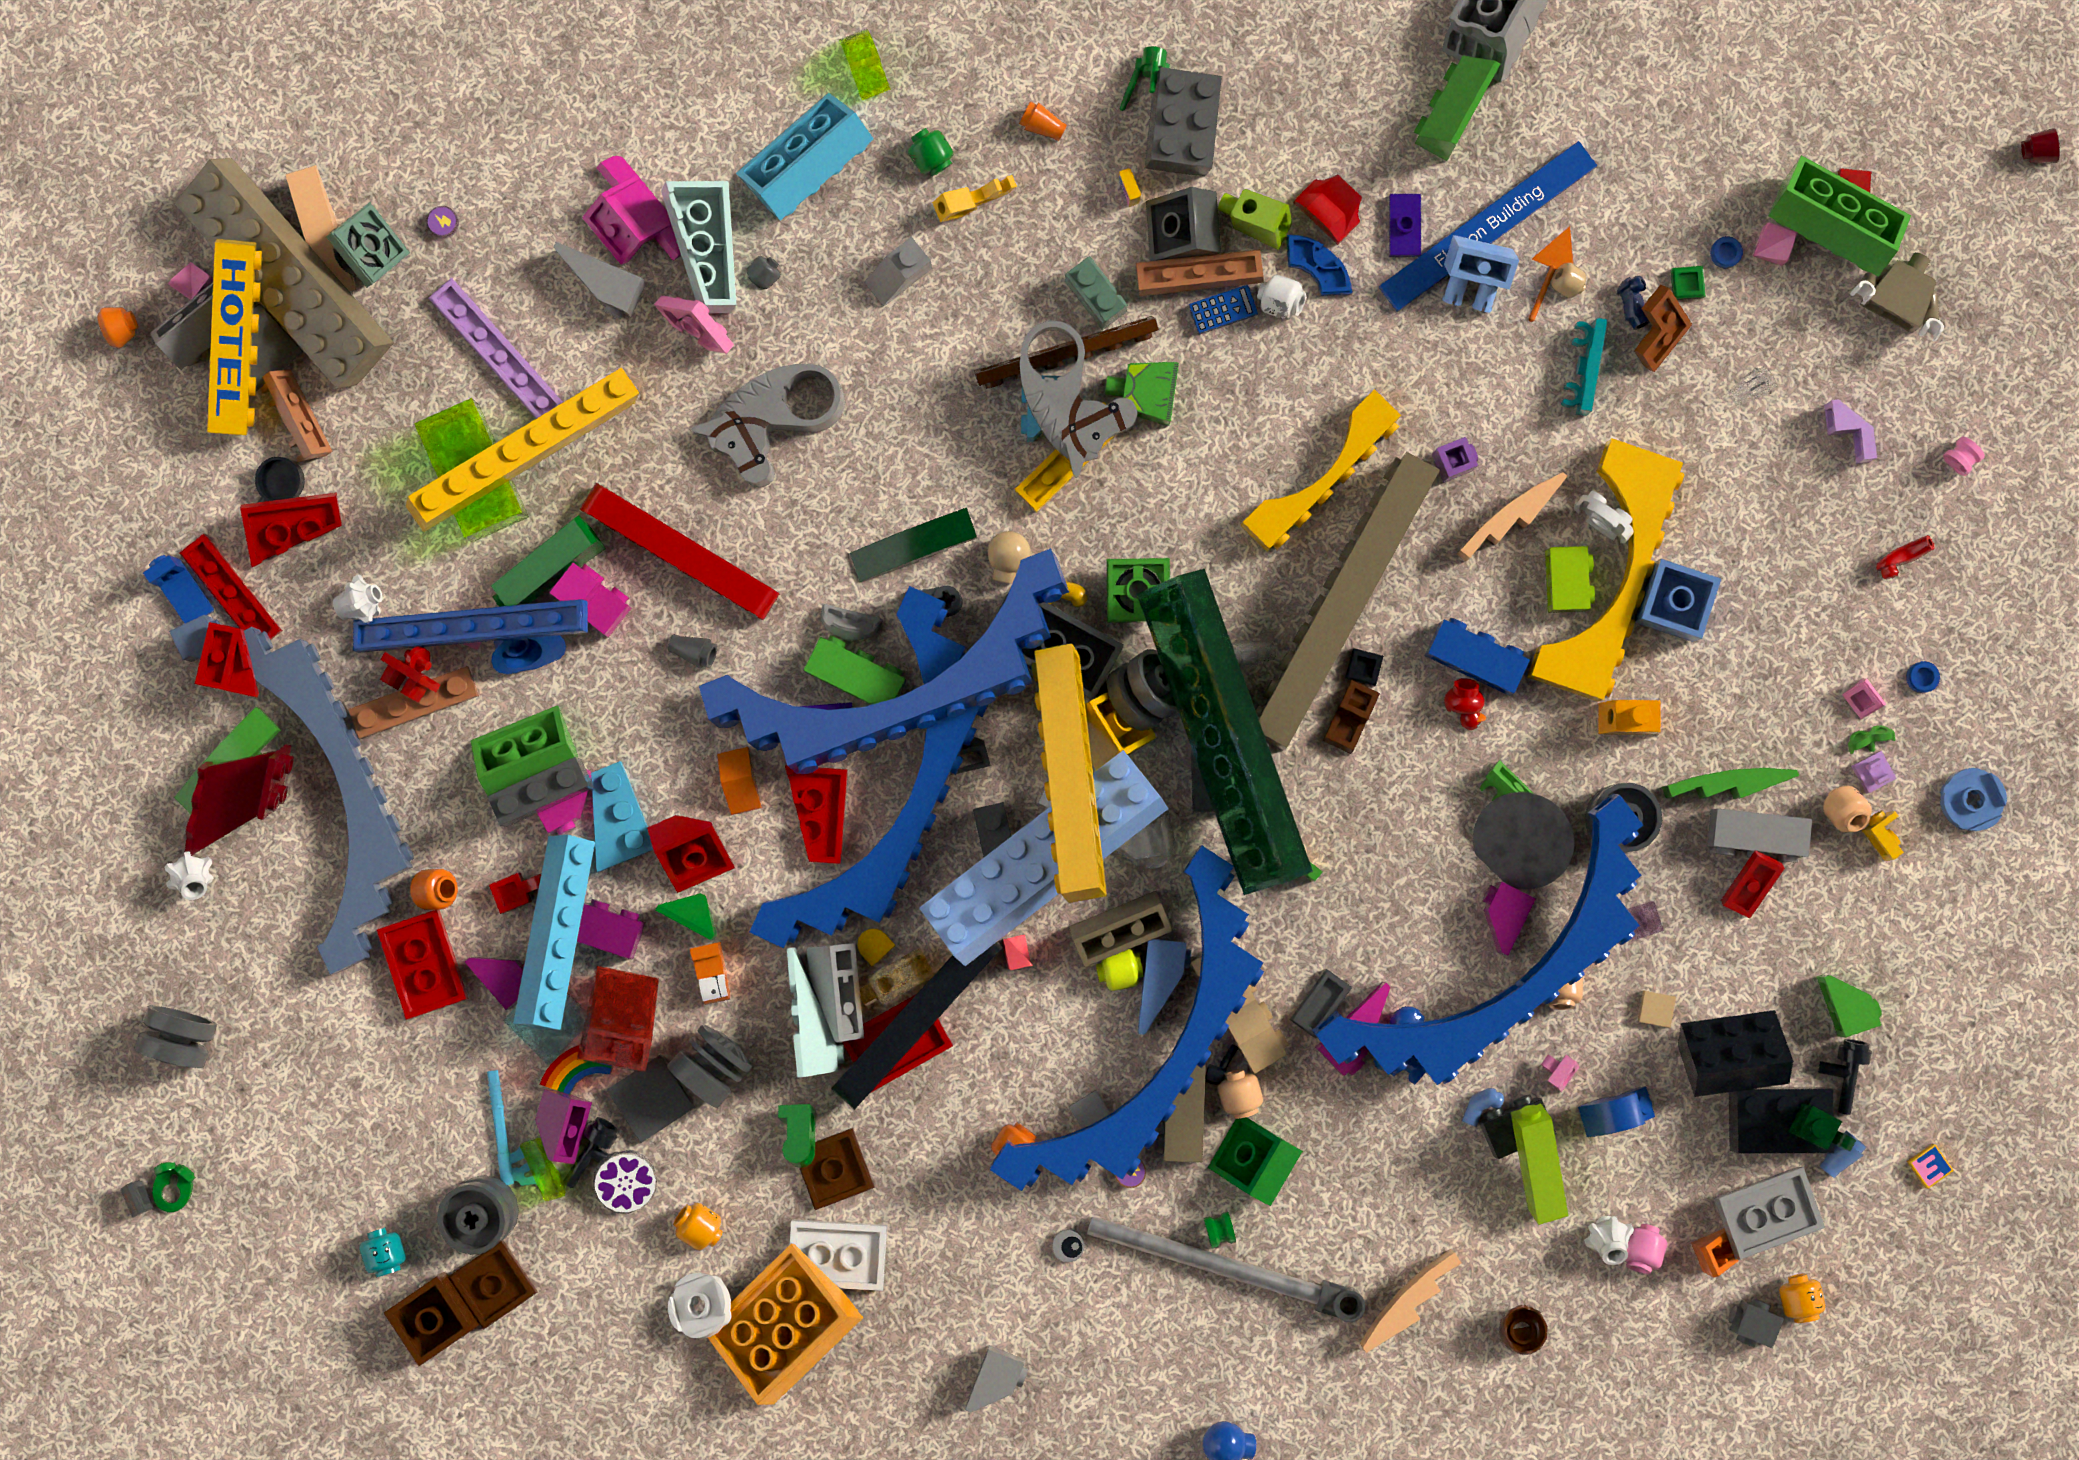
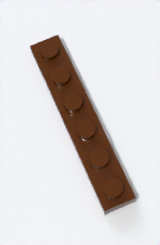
(1052, 357)

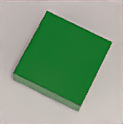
(1688, 282)

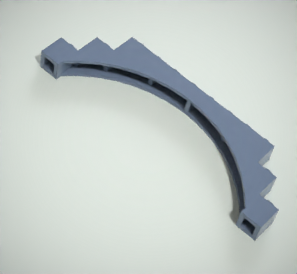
(374, 844)

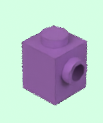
(1455, 459)

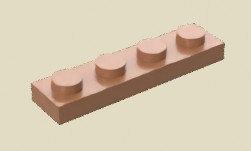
(1199, 272)
(399, 709)

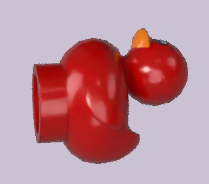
(1467, 701)

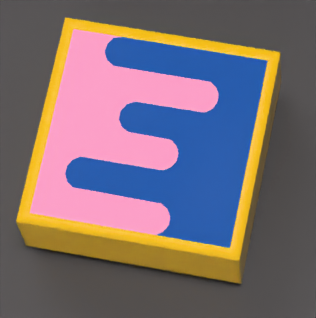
(1129, 187)
(1930, 1166)

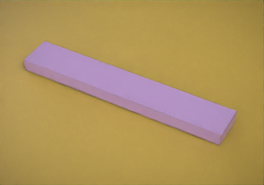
(494, 349)

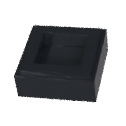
(1364, 667)

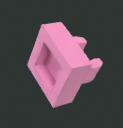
(1561, 1071)

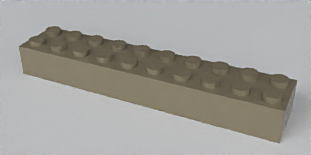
(1346, 597)

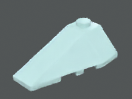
(813, 1042)

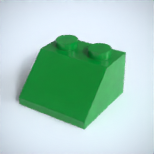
(1255, 1160)

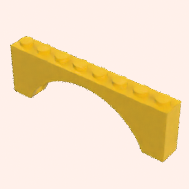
(1644, 490)

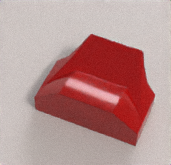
(1331, 206)

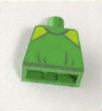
(1149, 387)

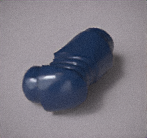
(1633, 301)

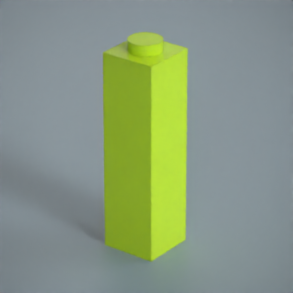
(1539, 1163)

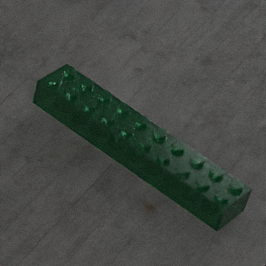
(1224, 732)

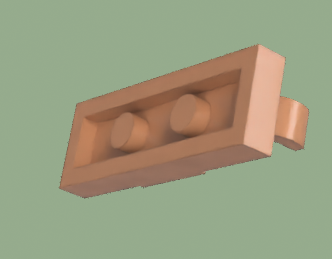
(296, 415)

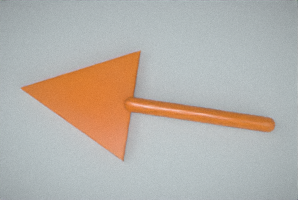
(1553, 255)

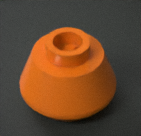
(117, 325)

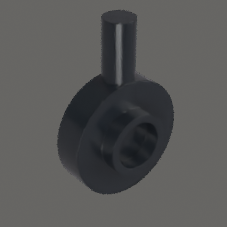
(279, 479)

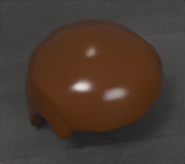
(1525, 1339)

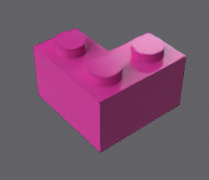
(605, 607)

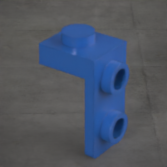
(178, 587)

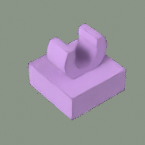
(1874, 772)

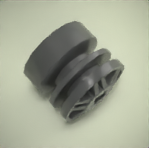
(710, 1065)

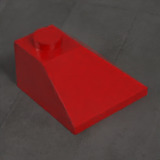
(689, 851)

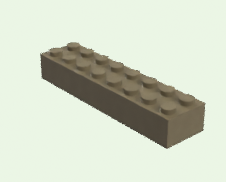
(292, 276)

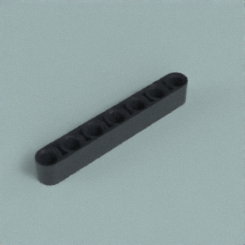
(909, 1027)

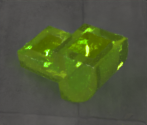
(864, 64)

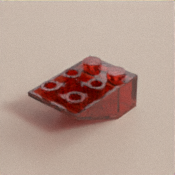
(619, 1020)

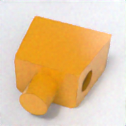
(1630, 717)

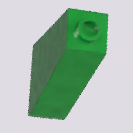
(547, 564)

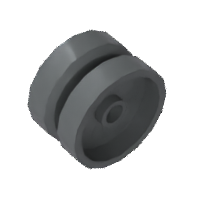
(1141, 691)
(1644, 806)
(176, 1037)
(477, 1215)

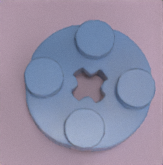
(1991, 802)

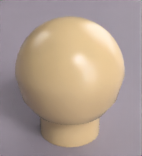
(1005, 554)

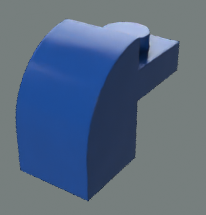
(1616, 1112)

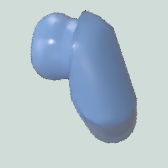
(1480, 1102)

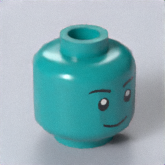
(382, 1252)

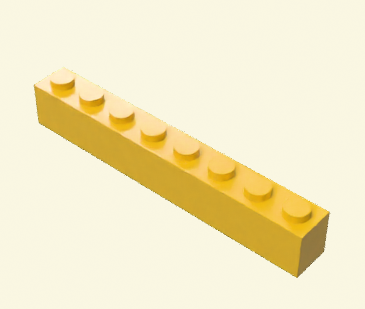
(521, 450)
(1069, 774)

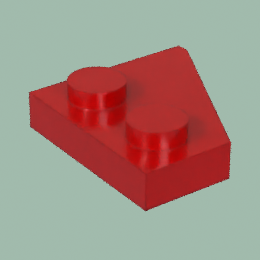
(226, 661)

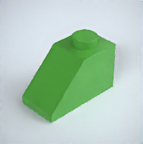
(1849, 1007)

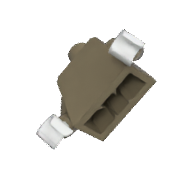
(1903, 296)

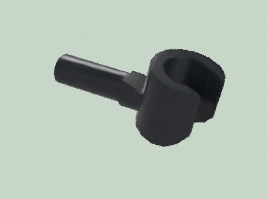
(1217, 1074)

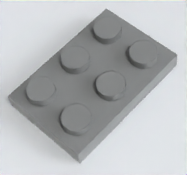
(1769, 1213)

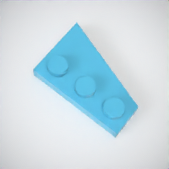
(618, 819)

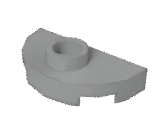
(849, 624)

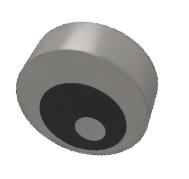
(1068, 1245)

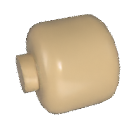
(1569, 280)

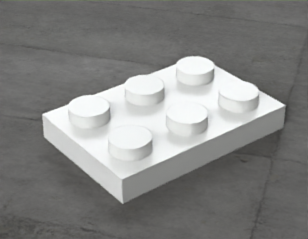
(845, 1252)

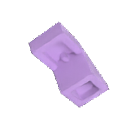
(1843, 420)

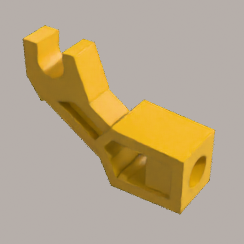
(962, 202)

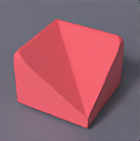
(1016, 952)

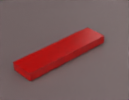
(228, 587)

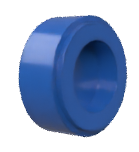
(1726, 252)
(1923, 677)

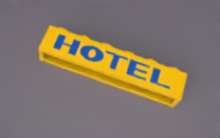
(232, 337)

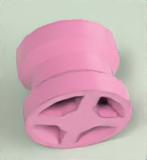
(1964, 456)

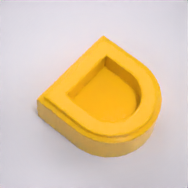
(874, 945)

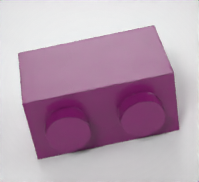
(610, 930)

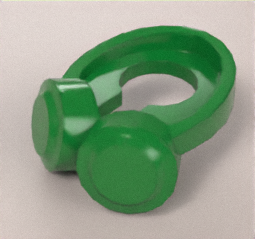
(163, 1176)

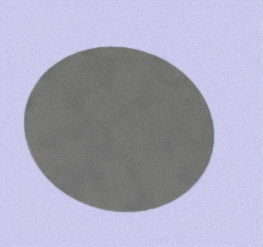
(1524, 839)

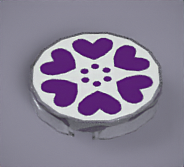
(624, 1181)

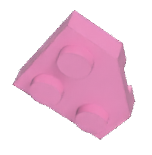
(695, 322)

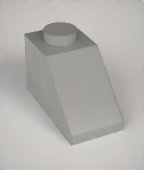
(898, 271)
(996, 1378)

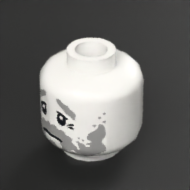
(1281, 297)

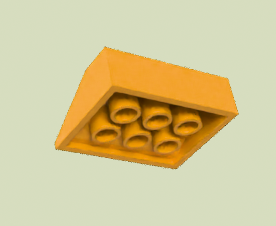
(783, 1325)

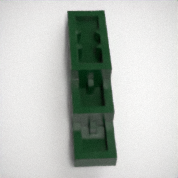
(913, 545)

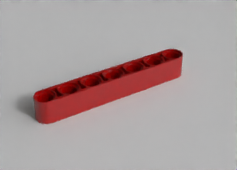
(679, 551)

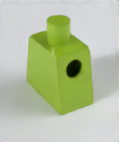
(1258, 216)

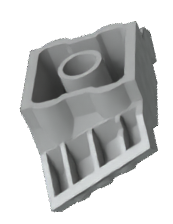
(1492, 30)

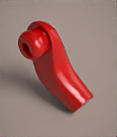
(1904, 555)

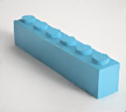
(554, 932)

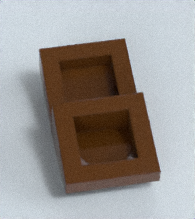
(1351, 717)

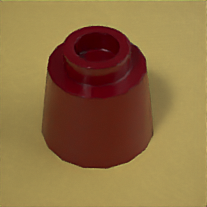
(2042, 147)

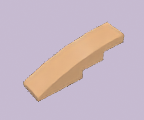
(316, 218)
(1520, 510)
(1400, 1310)

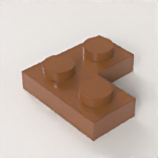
(1668, 327)

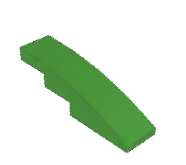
(244, 741)
(1739, 781)

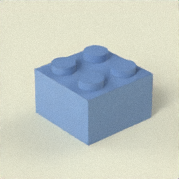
(1678, 600)

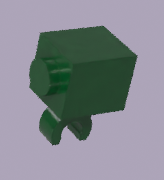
(1819, 1129)

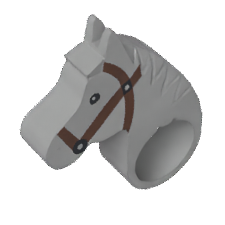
(749, 415)
(1070, 423)

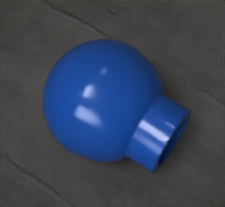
(1228, 1442)

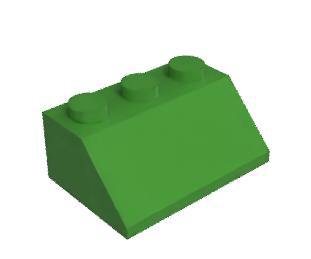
(1455, 105)
(522, 750)

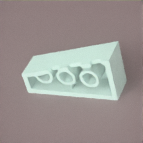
(704, 237)

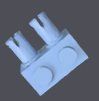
(1478, 262)

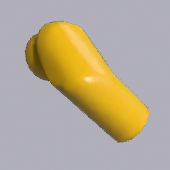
(1076, 594)

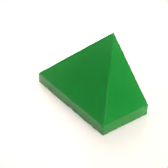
(692, 913)

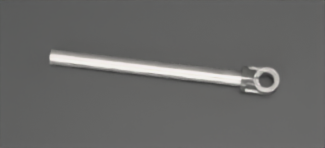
(1324, 1296)

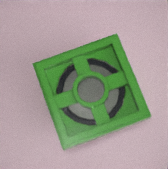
(1122, 598)

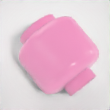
(1646, 1249)

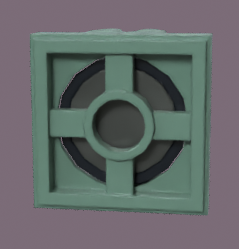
(366, 245)

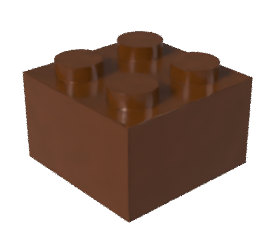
(431, 1318)

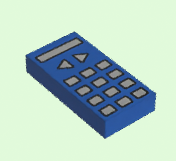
(1223, 309)

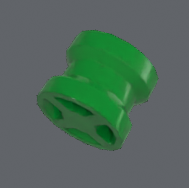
(1220, 1230)

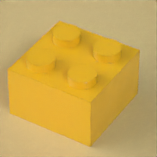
(1110, 733)

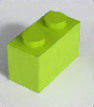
(1569, 579)

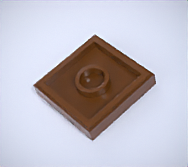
(836, 1170)
(493, 1284)

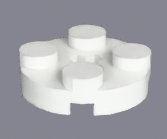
(1604, 518)
(716, 1310)

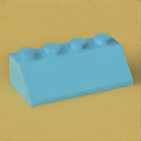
(805, 156)

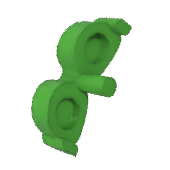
(1862, 738)

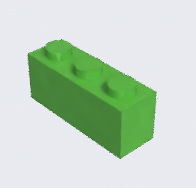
(854, 672)

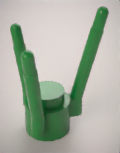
(1150, 63)

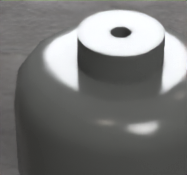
(763, 272)

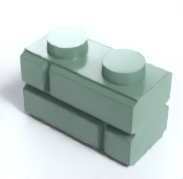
(1095, 293)

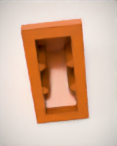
(738, 780)
(1714, 1253)

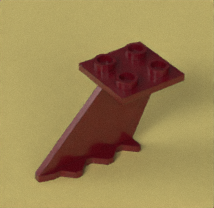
(234, 794)

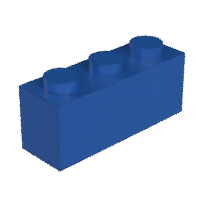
(1477, 656)

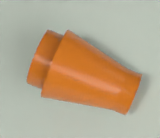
(1042, 121)

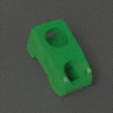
(800, 1141)

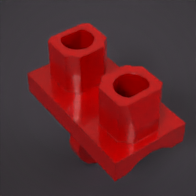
(416, 661)

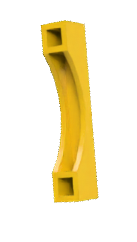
(1366, 425)

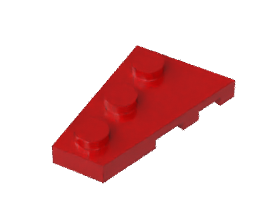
(283, 523)
(821, 811)

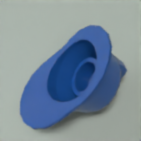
(526, 653)

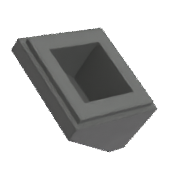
(136, 1198)

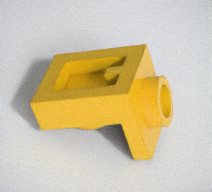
(1883, 840)

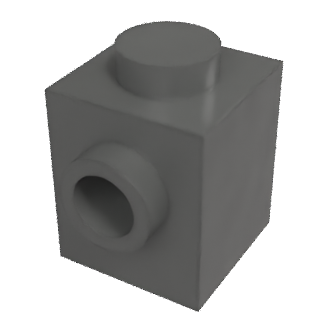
(1755, 1323)

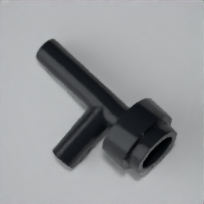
(1854, 1054)
(600, 1134)

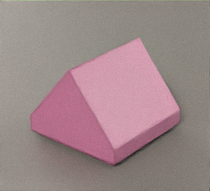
(1863, 698)

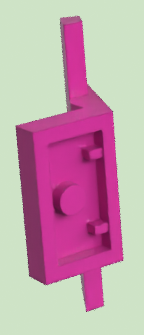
(629, 214)

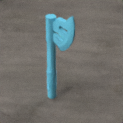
(505, 1159)

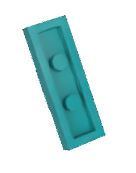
(1587, 366)

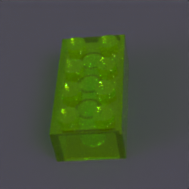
(451, 440)

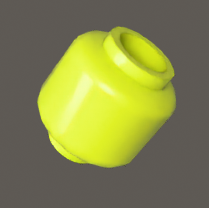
(1120, 970)

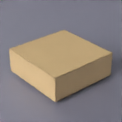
(1656, 1009)

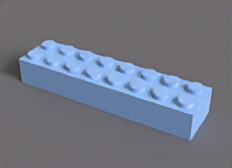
(1021, 871)

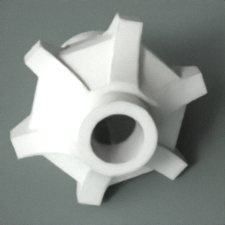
(358, 600)
(189, 876)
(1610, 1239)

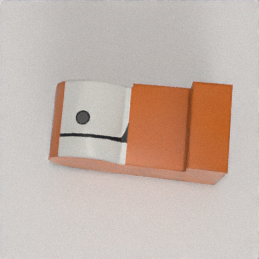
(711, 972)

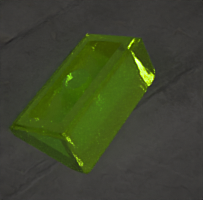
(543, 1170)

